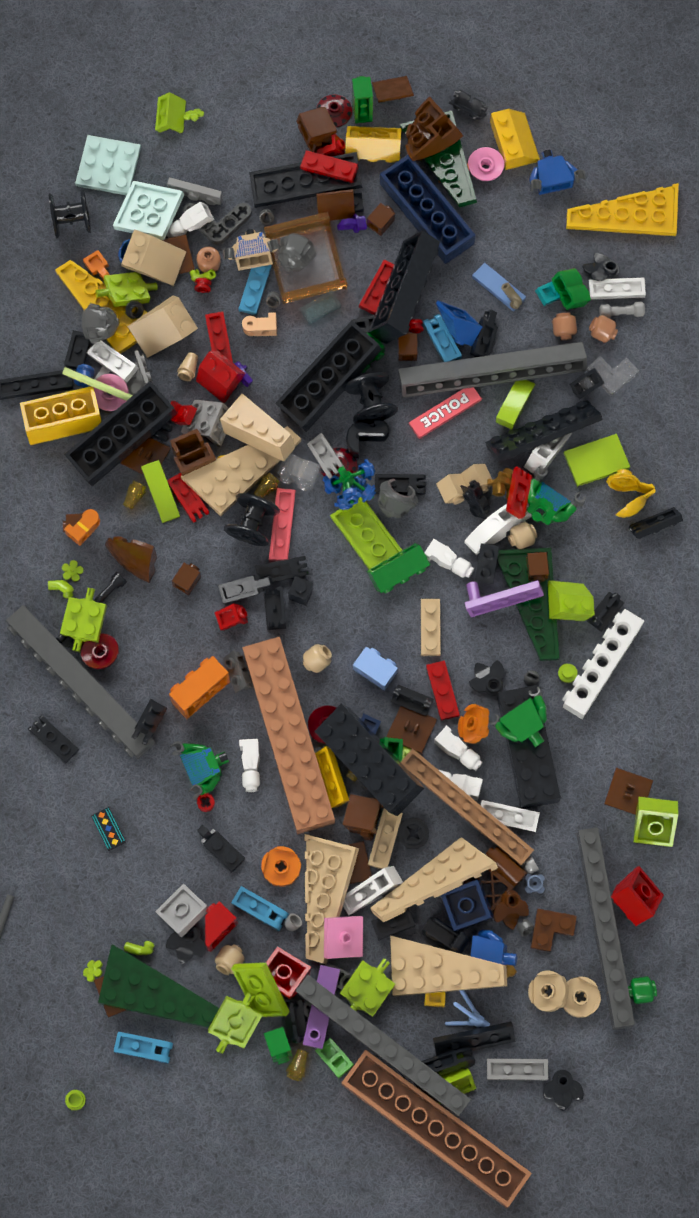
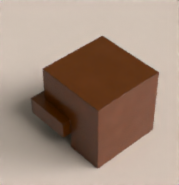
(316, 128)
(191, 452)
(362, 816)

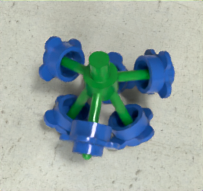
(352, 485)

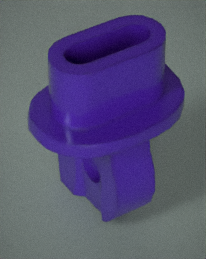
(356, 223)
(246, 380)

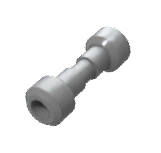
(637, 309)

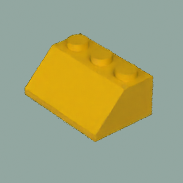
(513, 138)
(374, 143)

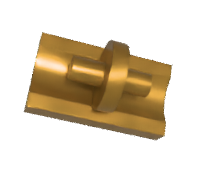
(501, 483)

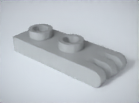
(325, 454)

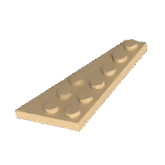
(232, 475)
(435, 878)
(326, 887)
(429, 969)

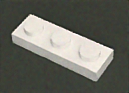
(617, 288)
(112, 360)
(512, 816)

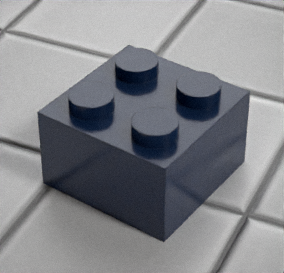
(467, 905)

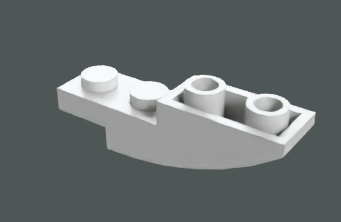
(493, 528)

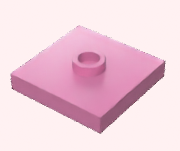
(343, 937)

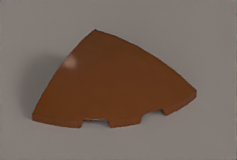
(430, 131)
(134, 556)

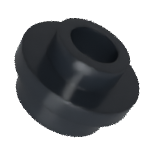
(137, 313)

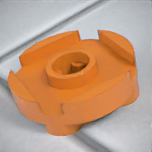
(474, 724)
(287, 875)

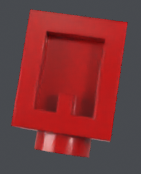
(334, 149)
(185, 413)
(231, 616)

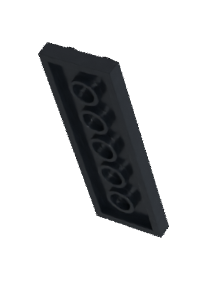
(291, 183)
(543, 430)

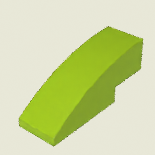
(514, 403)
(160, 491)

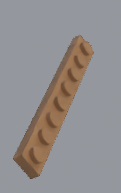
(467, 807)

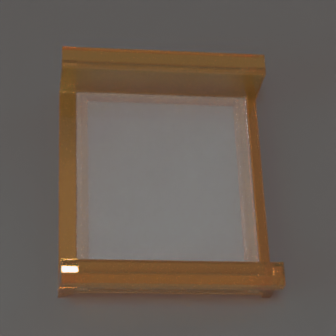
(322, 273)

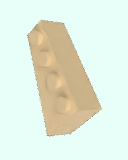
(256, 428)

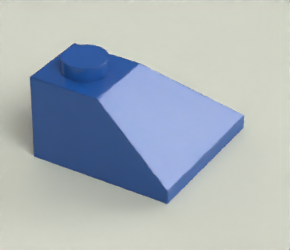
(459, 323)

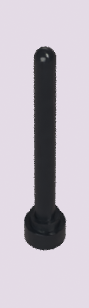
(116, 582)

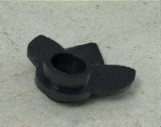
(601, 268)
(486, 676)
(185, 946)
(564, 1092)

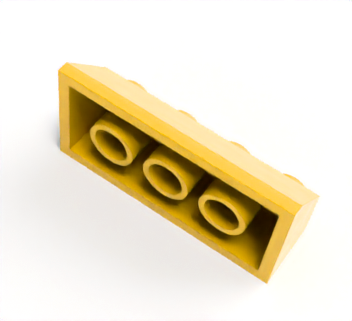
(60, 415)

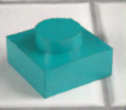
(547, 294)

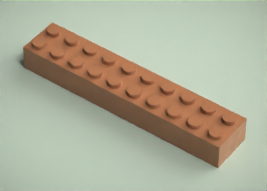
(288, 735)
(436, 1129)

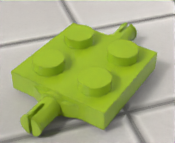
(126, 288)
(83, 619)
(367, 987)
(235, 1022)

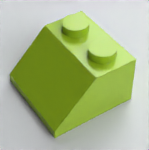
(570, 601)
(655, 821)

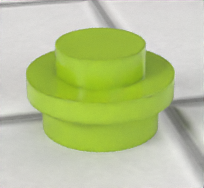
(567, 673)
(75, 1100)

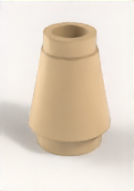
(188, 367)

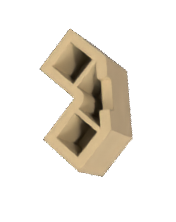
(450, 485)

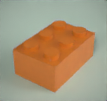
(199, 687)

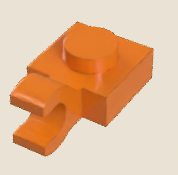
(96, 264)

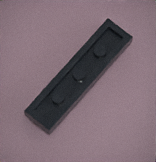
(34, 384)
(476, 1038)

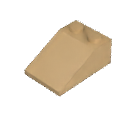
(153, 257)
(162, 326)

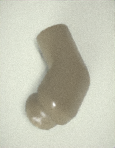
(515, 299)

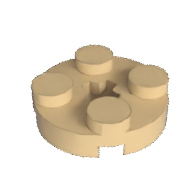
(559, 991)
(591, 993)

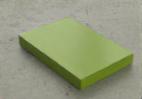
(596, 460)
(259, 981)

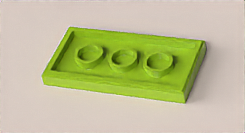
(366, 533)

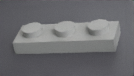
(196, 192)
(517, 1069)

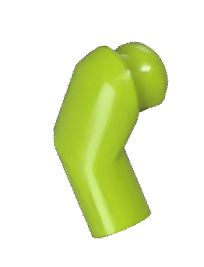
(196, 274)
(63, 586)
(135, 949)

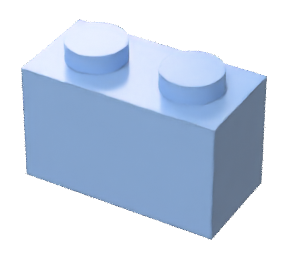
(375, 668)

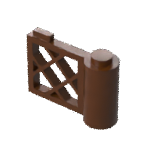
(507, 872)

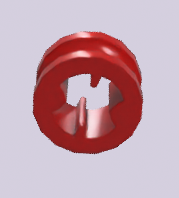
(202, 285)
(415, 326)
(211, 801)

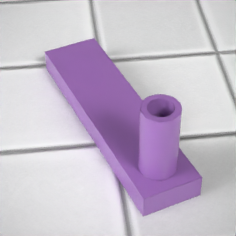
(482, 605)
(318, 1021)

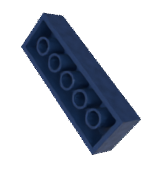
(427, 207)

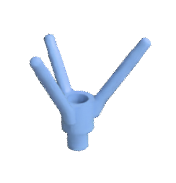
(475, 1018)

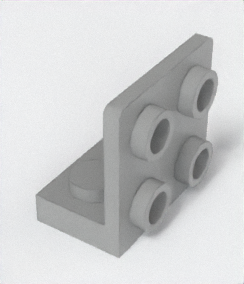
(141, 377)
(208, 421)

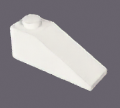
(544, 454)
(372, 889)

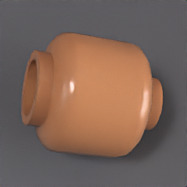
(208, 259)
(564, 326)
(603, 328)

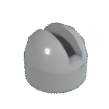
(530, 866)
(293, 922)

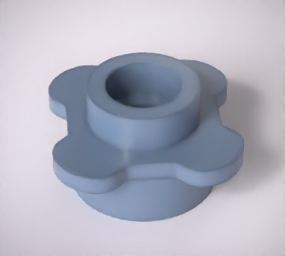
(534, 878)

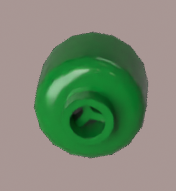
(642, 990)

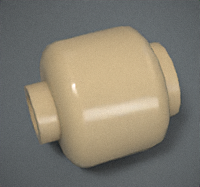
(522, 535)
(317, 658)
(227, 958)

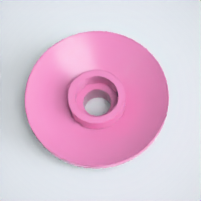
(489, 157)
(106, 401)

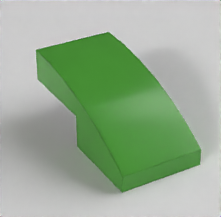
(334, 1058)

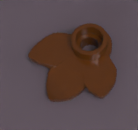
(510, 912)

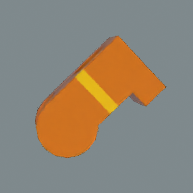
(84, 527)

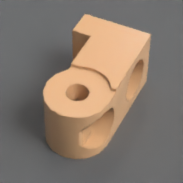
(260, 326)

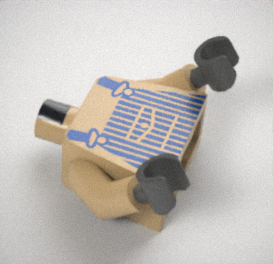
(252, 250)

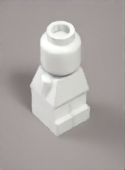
(191, 220)
(448, 559)
(456, 748)
(250, 761)
(468, 784)

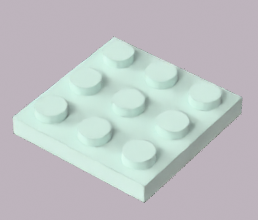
(108, 165)
(148, 209)

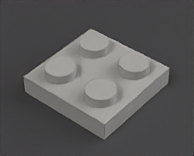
(182, 910)

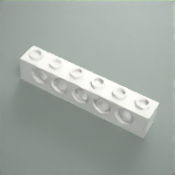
(580, 706)

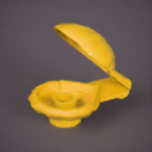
(625, 481)

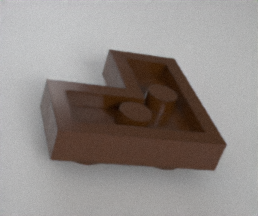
(547, 924)

